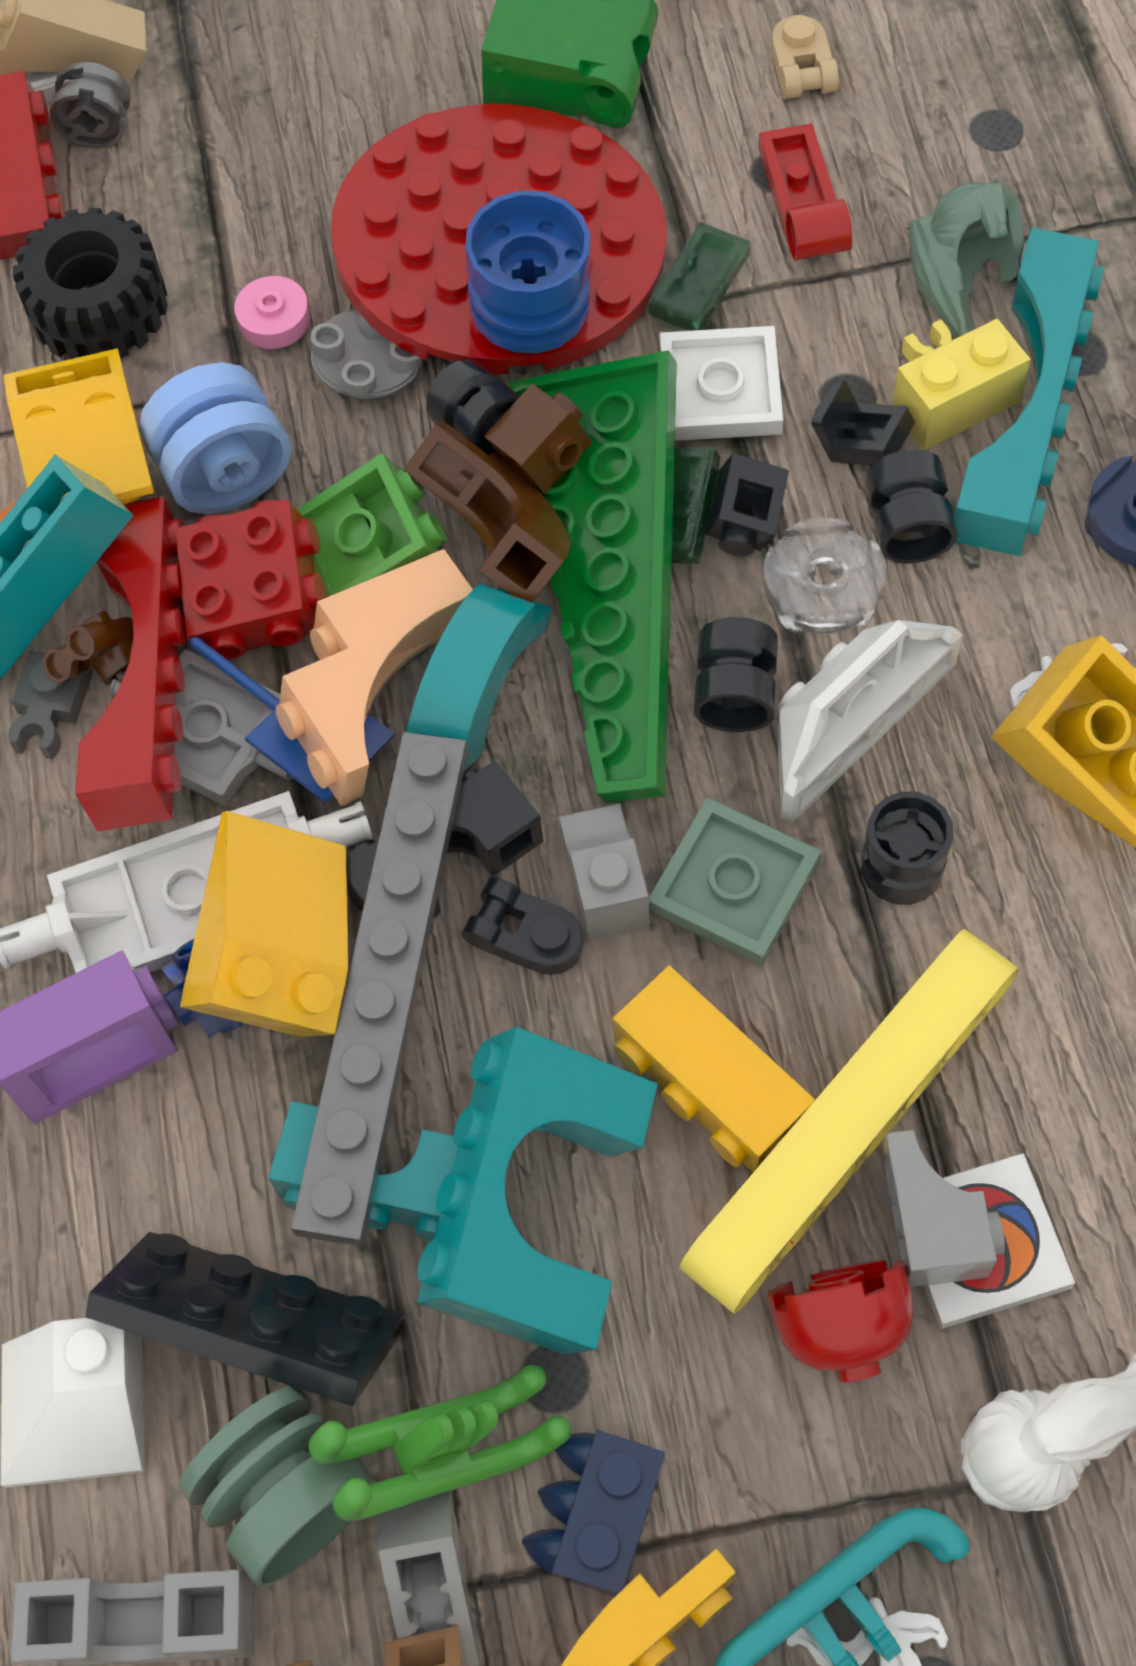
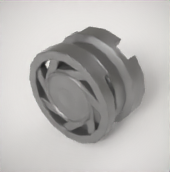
(90, 105)

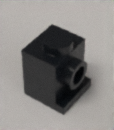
(754, 490)

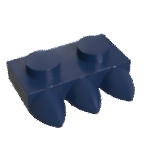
(600, 1512)

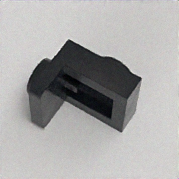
(859, 431)

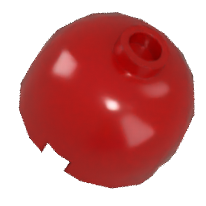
(846, 1318)

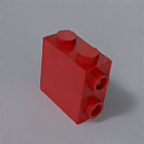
(250, 578)

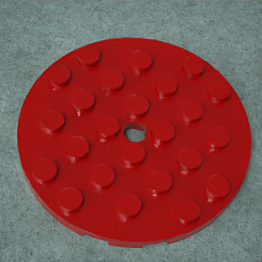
(417, 189)

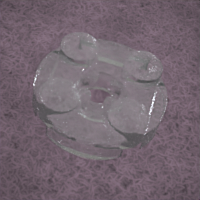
(816, 606)

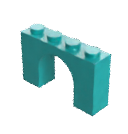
(478, 1259)

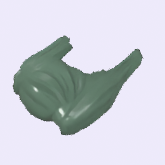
(957, 239)

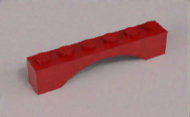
(128, 755)

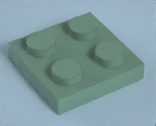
(734, 881)

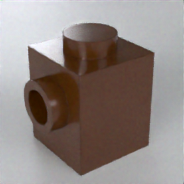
(540, 436)

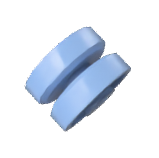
(214, 438)

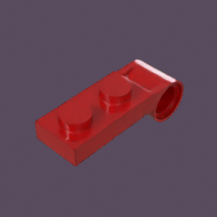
(803, 193)

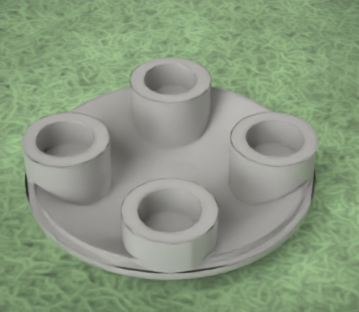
(358, 359)

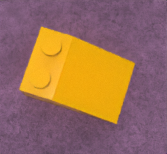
(1080, 733)
(271, 930)

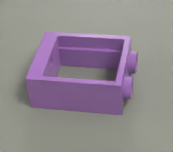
(82, 1036)

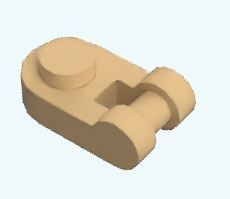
(803, 57)

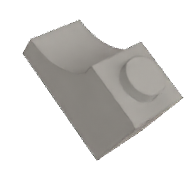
(605, 872)
(937, 1227)
(426, 1571)

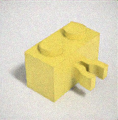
(959, 380)

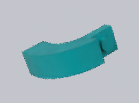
(472, 665)

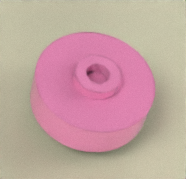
(272, 312)

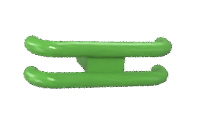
(434, 1446)

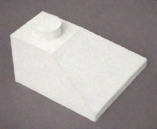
(71, 1404)

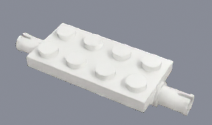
(150, 892)

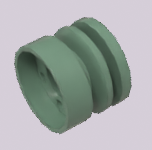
(266, 1474)

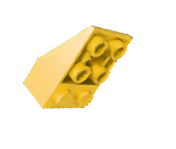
(83, 416)

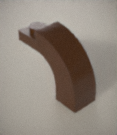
(504, 508)

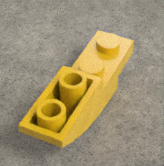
(638, 1623)

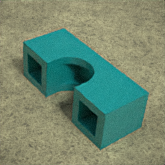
(399, 1197)

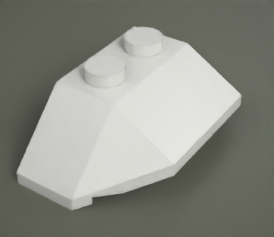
(854, 703)

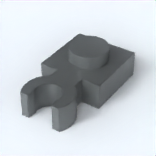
(44, 705)

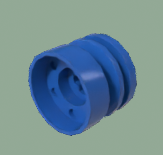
(528, 271)

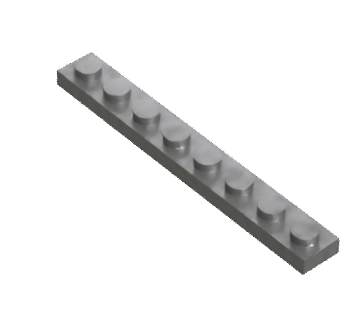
(380, 993)

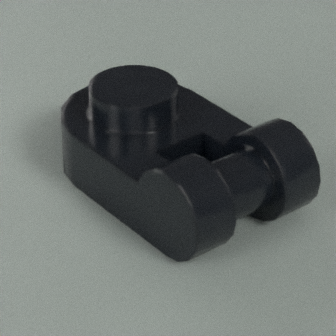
(546, 939)

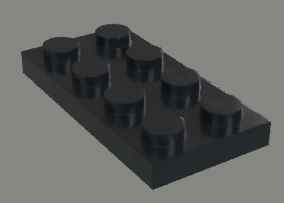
(247, 1316)

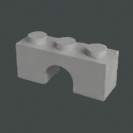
(133, 1623)

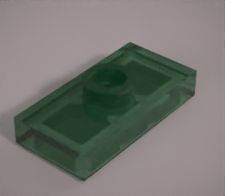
(699, 278)
(692, 499)

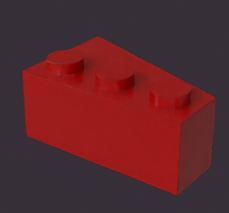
(25, 164)

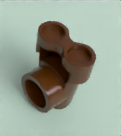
(93, 644)

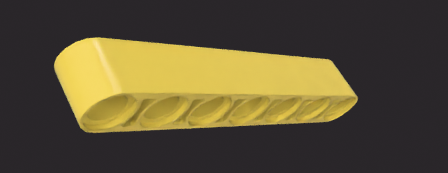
(847, 1121)

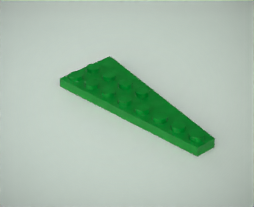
(619, 564)

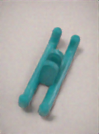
(838, 1582)

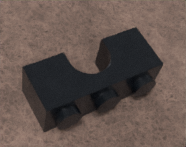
(489, 823)

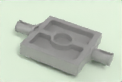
(215, 723)

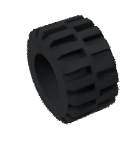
(84, 252)

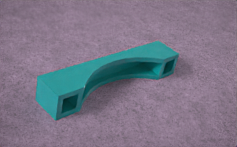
(1002, 480)

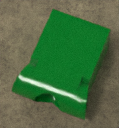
(568, 56)

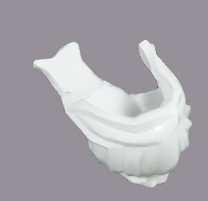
(1034, 1444)

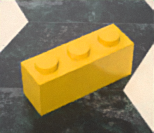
(708, 1069)

